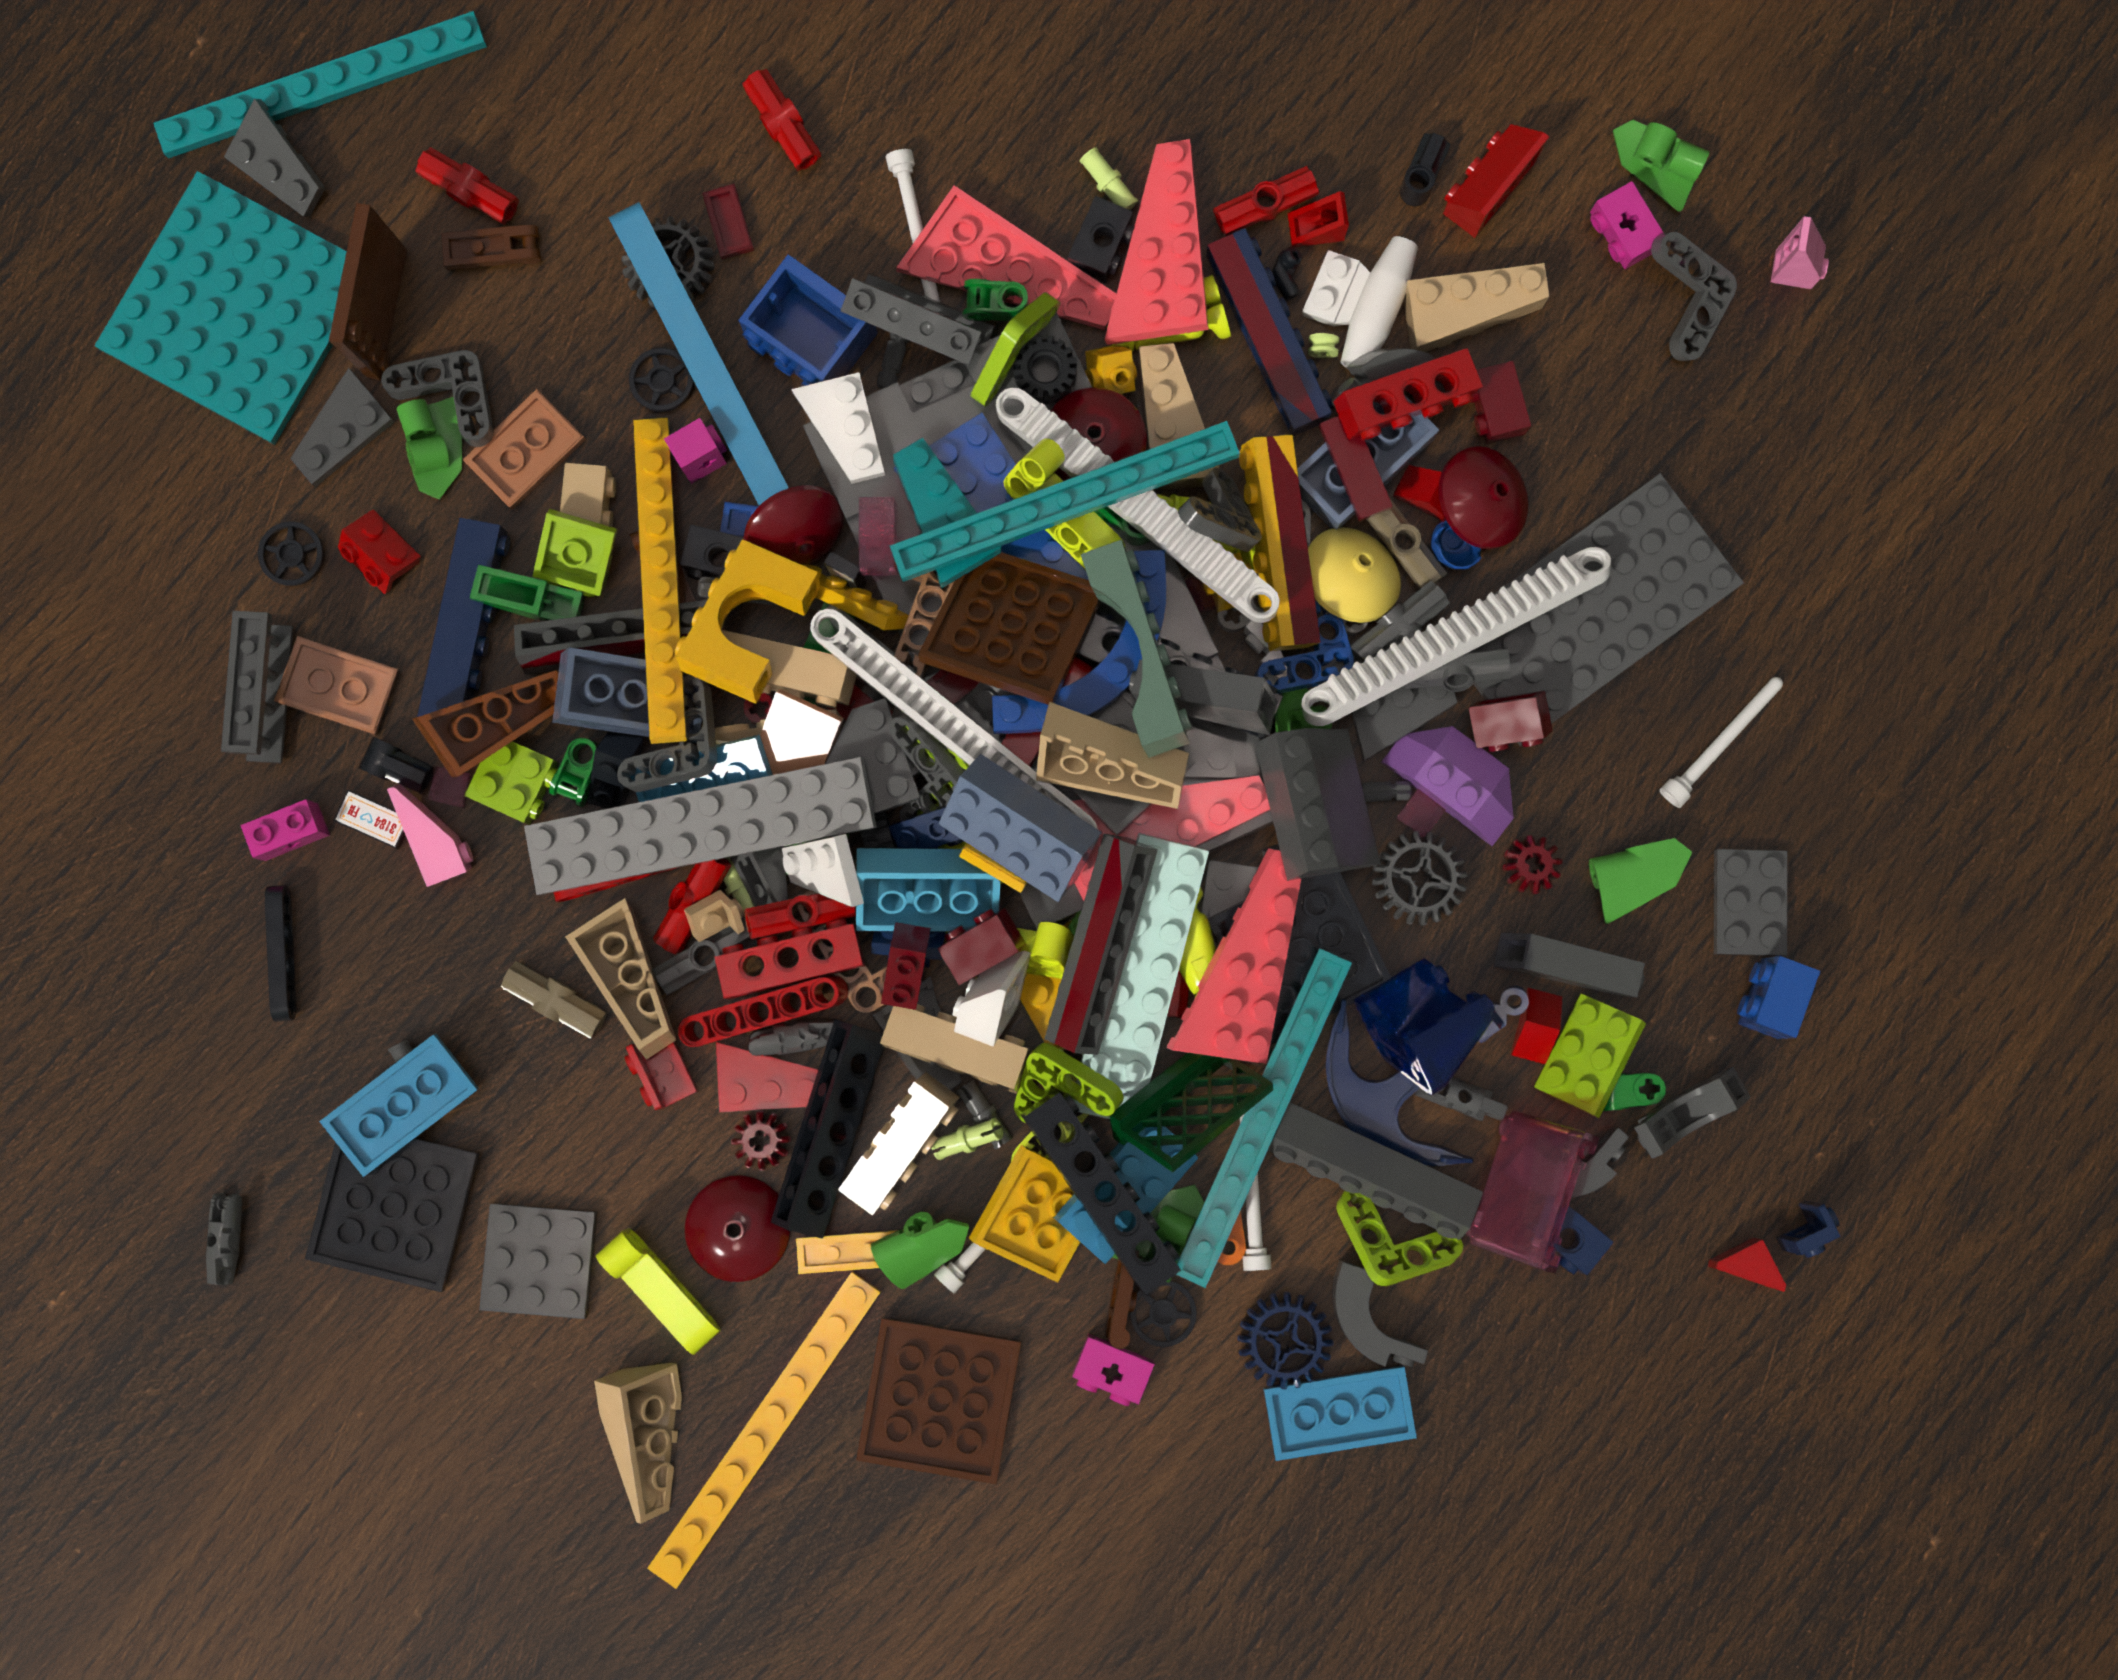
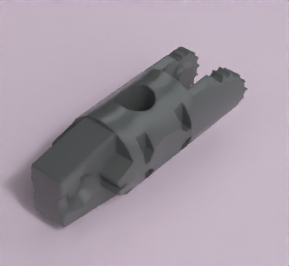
(790, 1037)
(1477, 1103)
(223, 1238)

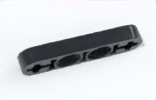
(280, 953)

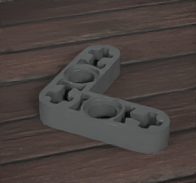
(1705, 292)
(450, 378)
(1226, 516)
(682, 754)
(937, 774)

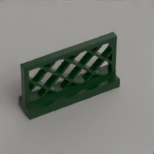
(1171, 1090)

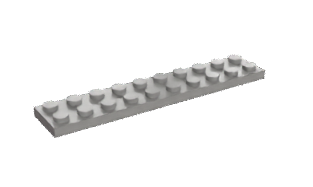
(700, 826)

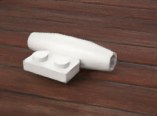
(1361, 298)

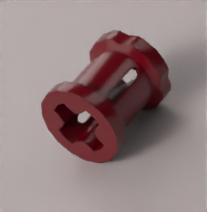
(750, 708)

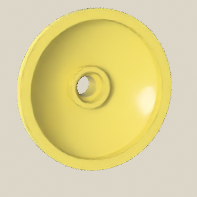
(1344, 584)

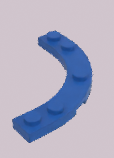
(1103, 683)

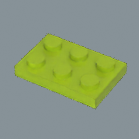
(1590, 1055)

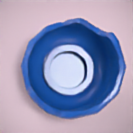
(1451, 549)

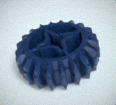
(1279, 1356)

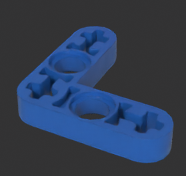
(1323, 651)

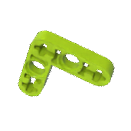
(1014, 336)
(1045, 1066)
(1385, 1251)

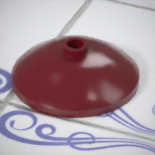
(1109, 412)
(1483, 497)
(797, 523)
(750, 1206)

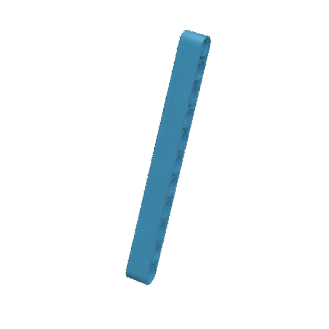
(698, 352)

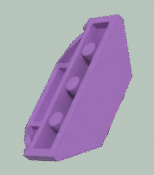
(1457, 777)

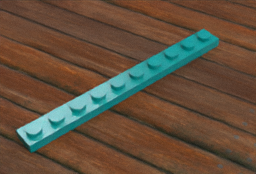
(323, 83)
(1065, 501)
(1263, 1119)

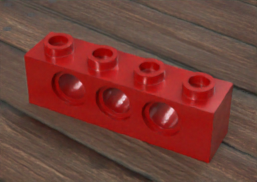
(1453, 371)
(737, 982)

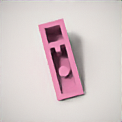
(1800, 257)
(433, 843)

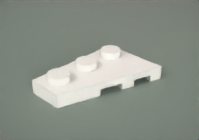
(824, 868)

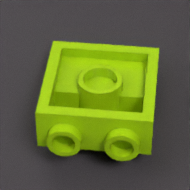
(575, 553)
(513, 782)

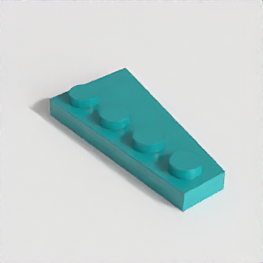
(936, 501)

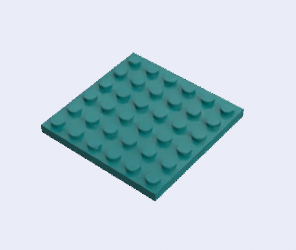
(230, 308)

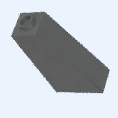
(1220, 697)
(1569, 964)

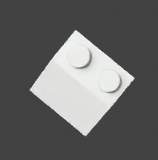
(991, 999)

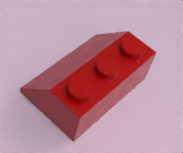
(1494, 177)

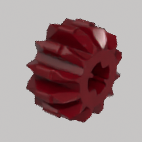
(1543, 860)
(753, 1131)

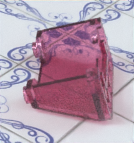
(1530, 1189)

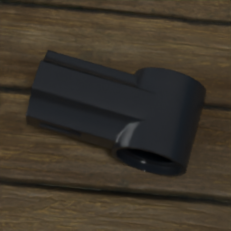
(1424, 168)
(390, 763)

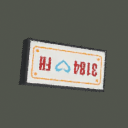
(844, 569)
(370, 819)

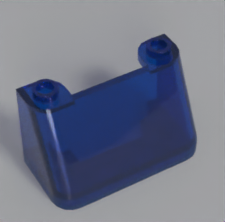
(1424, 1025)

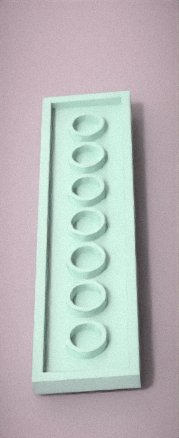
(1149, 969)

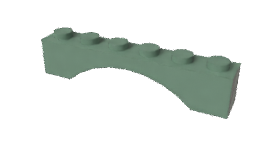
(1156, 711)

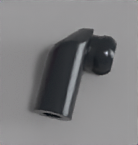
(1284, 271)

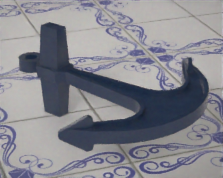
(1374, 1105)

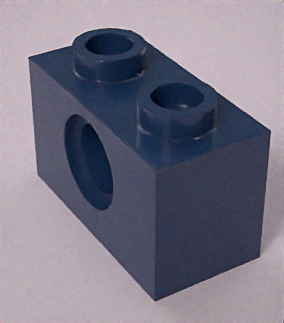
(1587, 1247)

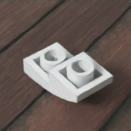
(1257, 643)

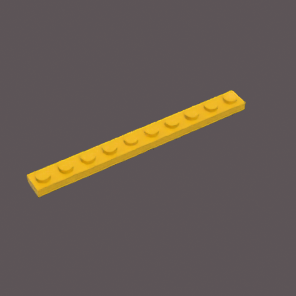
(659, 581)
(764, 1430)

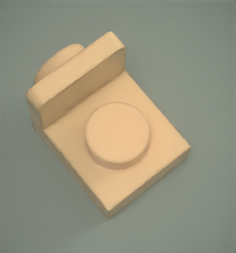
(714, 915)

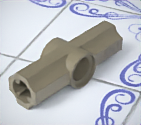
(1416, 561)
(554, 999)

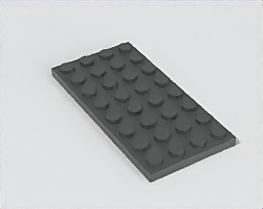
(1658, 583)

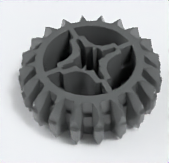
(683, 241)
(1437, 882)

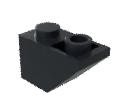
(605, 788)

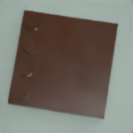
(368, 293)
(1012, 627)
(938, 1400)

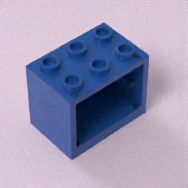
(803, 327)

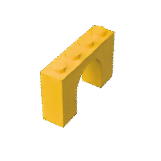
(747, 576)

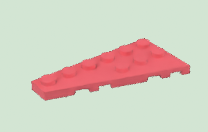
(976, 243)
(1163, 268)
(1202, 814)
(1244, 979)

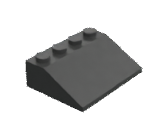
(1316, 802)

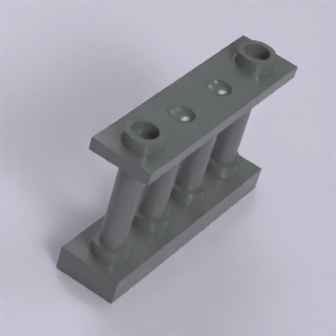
(916, 317)
(255, 668)

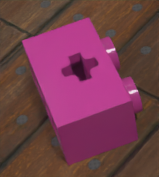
(1626, 208)
(697, 449)
(285, 830)
(1132, 1366)

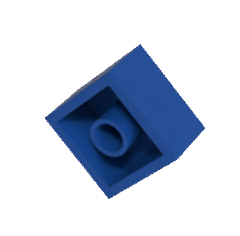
(1777, 997)

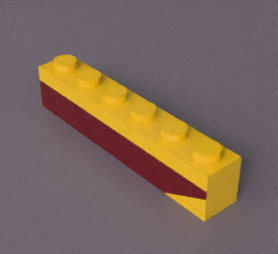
(1283, 551)

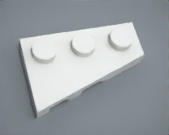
(845, 424)

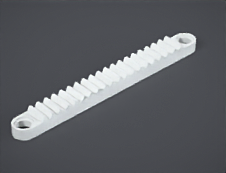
(1145, 511)
(1456, 635)
(926, 705)

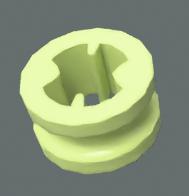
(1323, 345)

